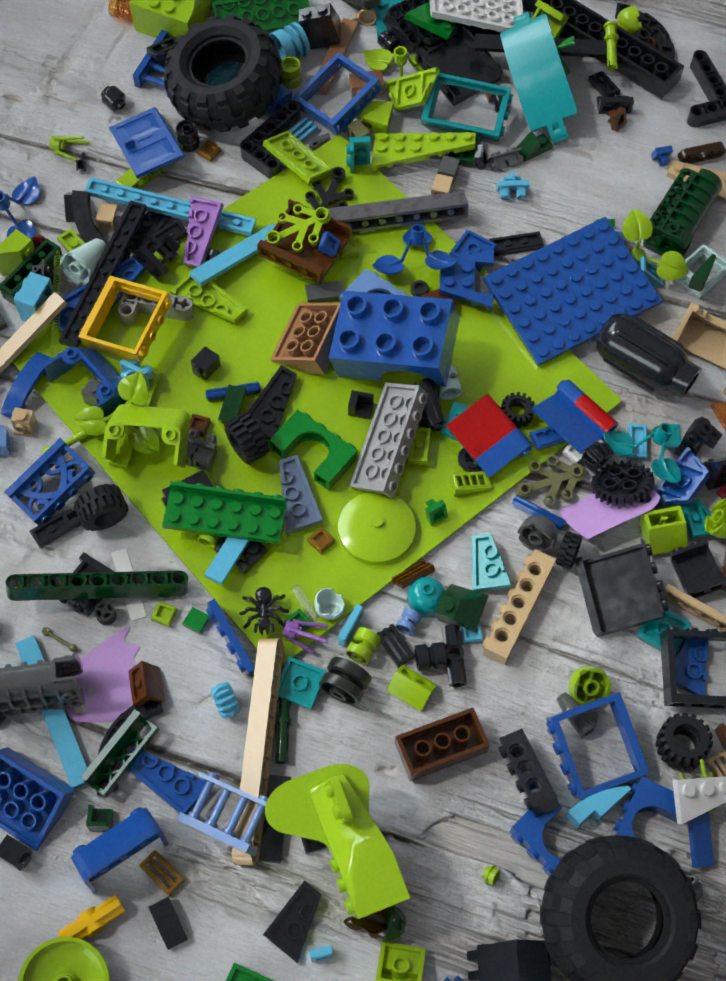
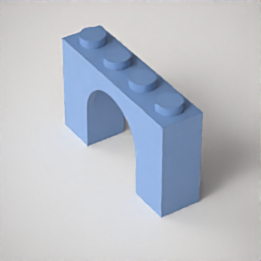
(372, 283)

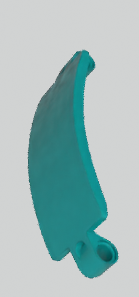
(539, 75)

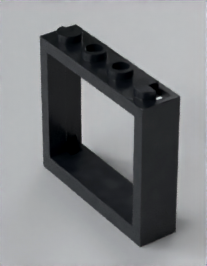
(671, 697)

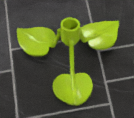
(380, 58)
(638, 227)
(135, 390)

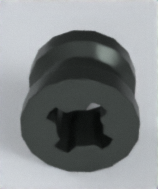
(102, 609)

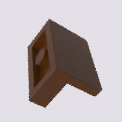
(146, 684)

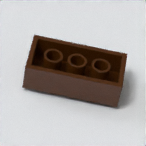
(441, 744)

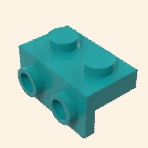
(358, 151)

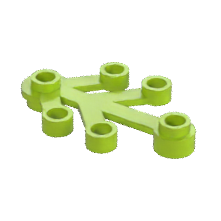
(301, 226)

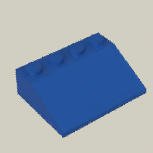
(30, 799)

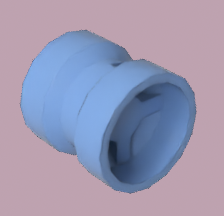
(409, 620)

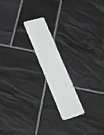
(122, 564)

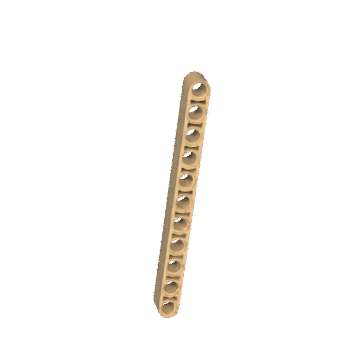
(259, 739)

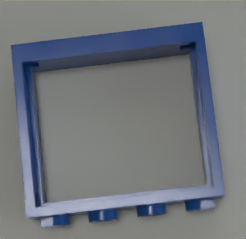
(352, 108)
(628, 735)

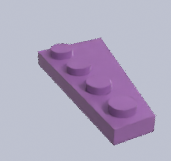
(202, 225)

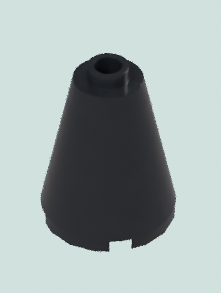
(432, 413)

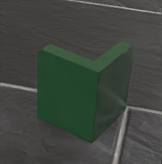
(99, 819)

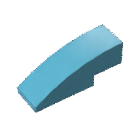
(596, 805)

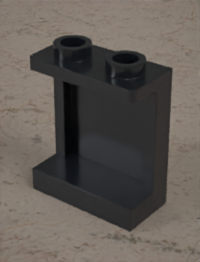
(87, 564)
(697, 569)

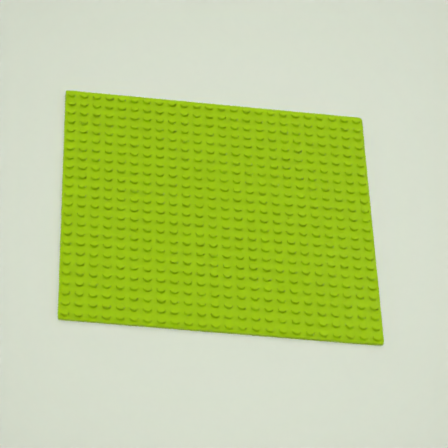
(485, 353)

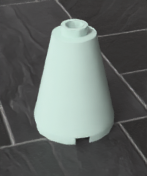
(82, 261)

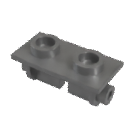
(511, 156)

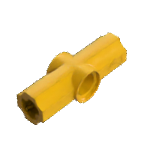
(93, 919)

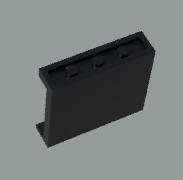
(460, 59)
(621, 589)

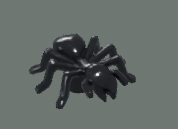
(264, 610)

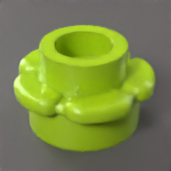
(491, 875)

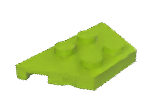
(412, 89)

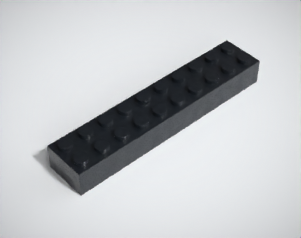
(634, 57)

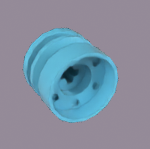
(291, 41)

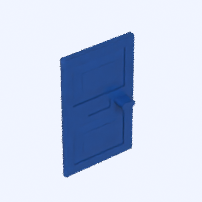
(146, 142)

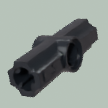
(455, 667)

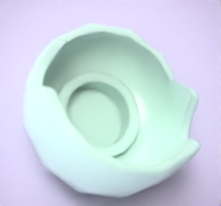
(329, 604)

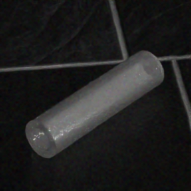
(305, 603)

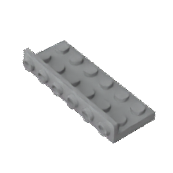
(389, 439)

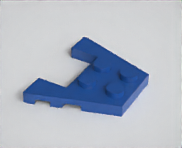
(459, 280)

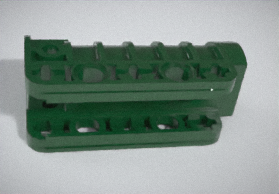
(688, 207)

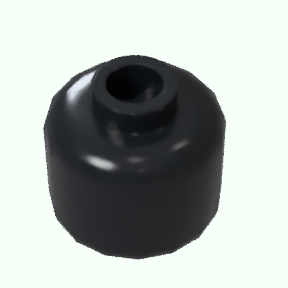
(113, 98)

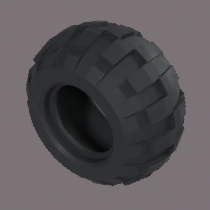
(580, 880)

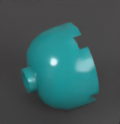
(425, 595)

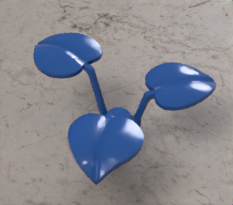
(27, 193)
(418, 237)

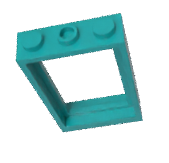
(429, 107)

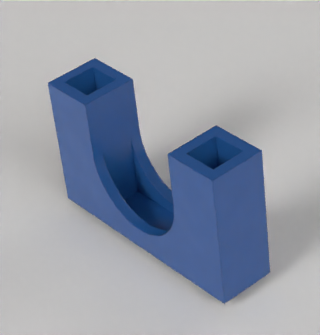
(646, 797)
(529, 833)

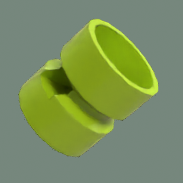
(291, 72)
(364, 643)

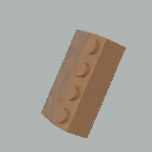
(308, 338)

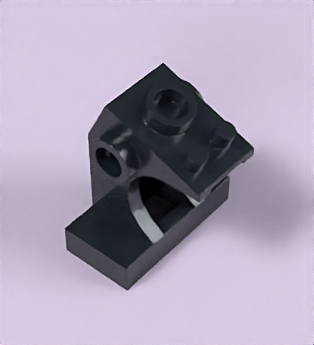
(166, 248)
(701, 432)

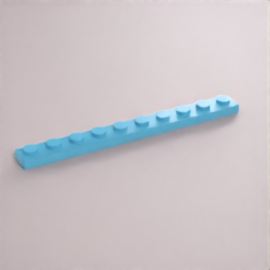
(164, 205)

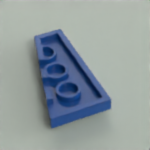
(233, 644)

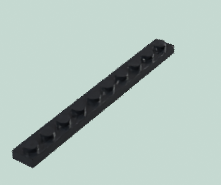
(106, 267)

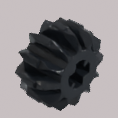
(597, 455)

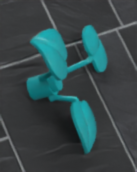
(665, 435)

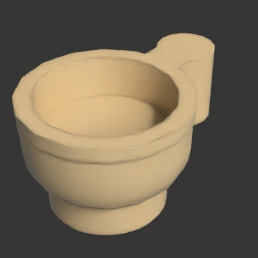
(366, 16)

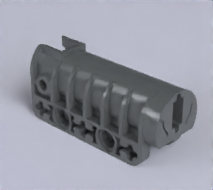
(41, 686)

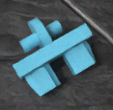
(512, 183)
(133, 366)

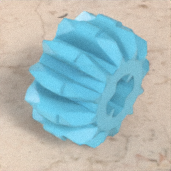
(225, 700)

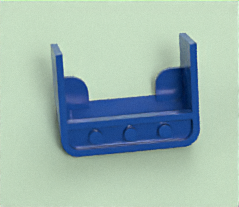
(100, 369)
(116, 846)

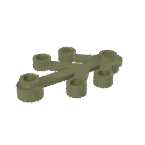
(553, 479)

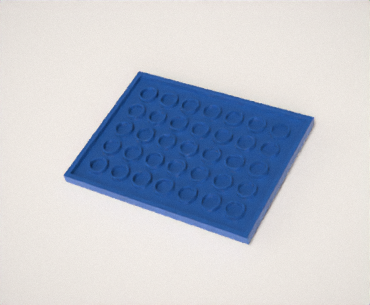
(571, 290)

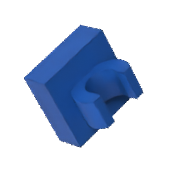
(662, 154)
(329, 244)

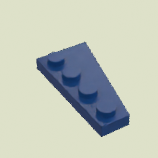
(170, 783)

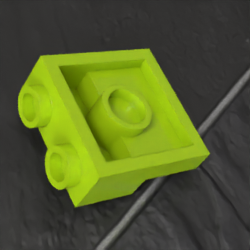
(400, 962)

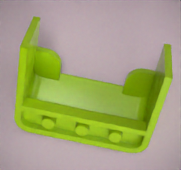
(174, 425)

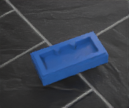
(545, 438)

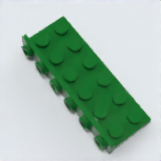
(266, 13)
(225, 512)

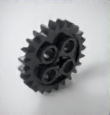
(622, 483)

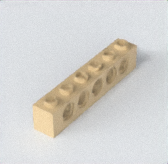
(500, 650)

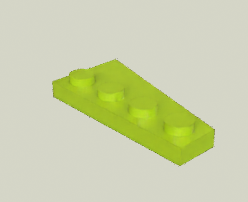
(210, 298)

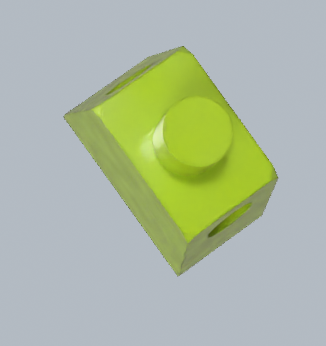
(377, 116)

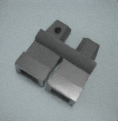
(201, 452)

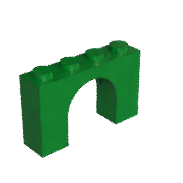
(302, 428)

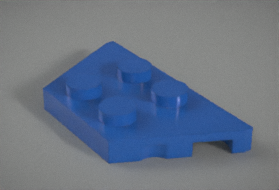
(693, 478)

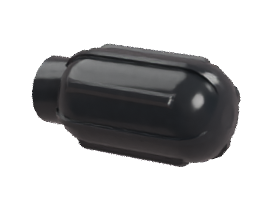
(646, 355)

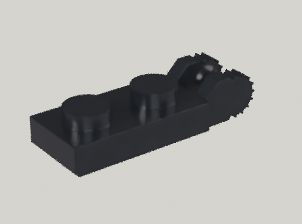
(55, 527)

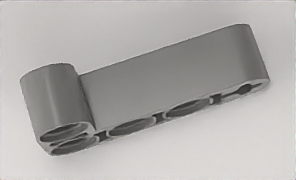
(129, 309)

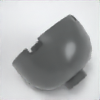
(538, 533)

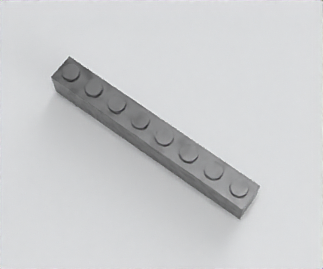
(402, 211)

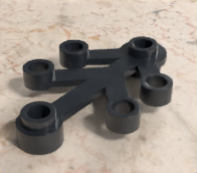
(329, 197)

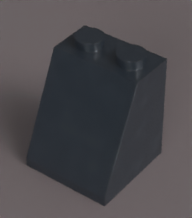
(321, 25)

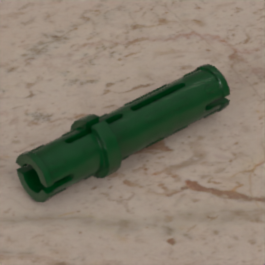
(282, 737)

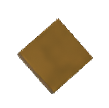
(209, 151)
(321, 540)

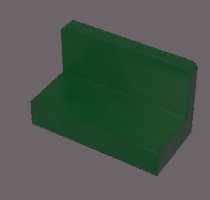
(232, 403)

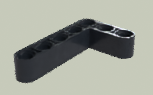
(402, 28)
(713, 88)
(251, 147)

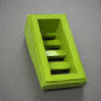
(467, 489)

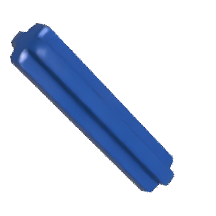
(219, 393)
(534, 509)

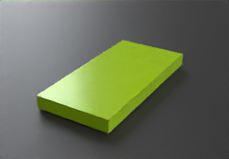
(298, 157)

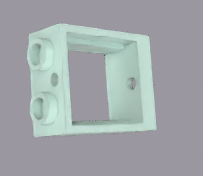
(703, 254)

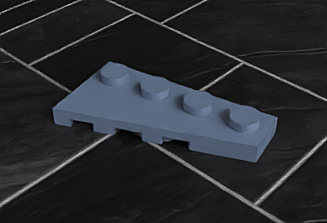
(301, 506)

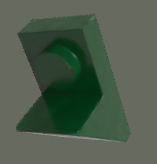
(534, 146)

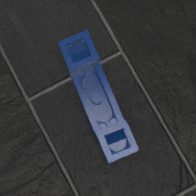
(24, 384)

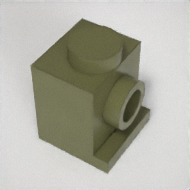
(357, 129)

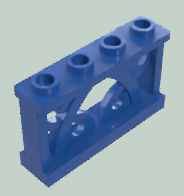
(37, 470)

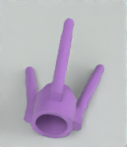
(293, 630)

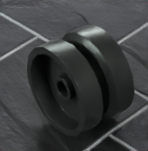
(345, 681)

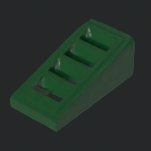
(701, 275)

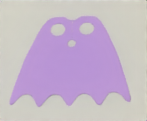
(106, 672)

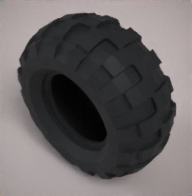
(210, 46)

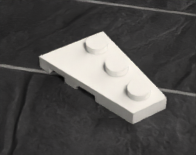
(697, 796)

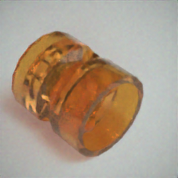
(120, 9)

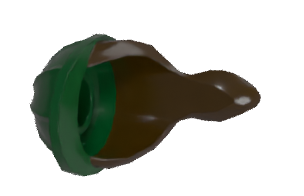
(381, 925)

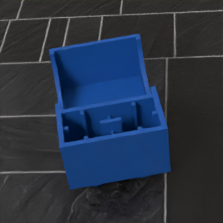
(394, 334)

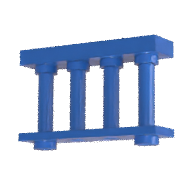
(150, 64)

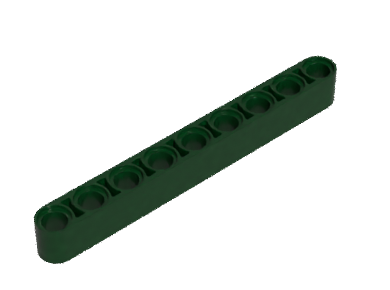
(85, 585)

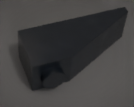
(718, 473)

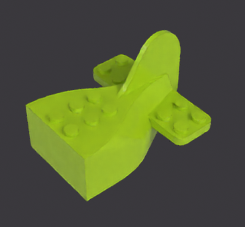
(168, 15)
(334, 810)

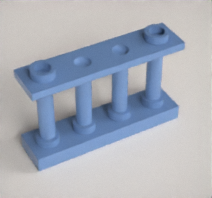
(210, 826)

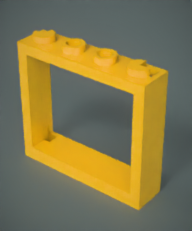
(102, 307)

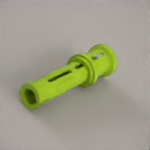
(611, 38)

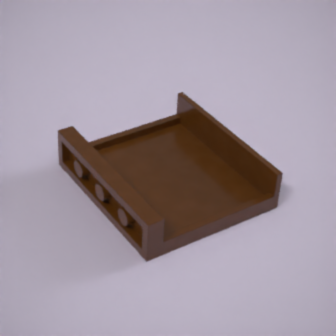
(310, 261)

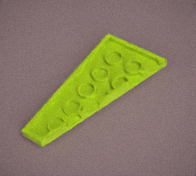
(415, 147)

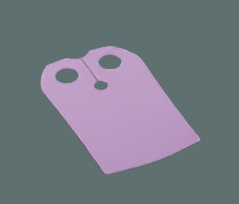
(593, 517)

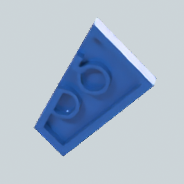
(691, 666)

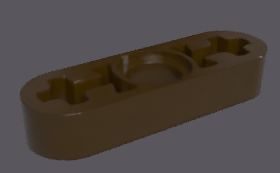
(702, 152)

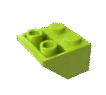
(664, 529)

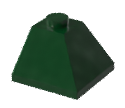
(461, 607)

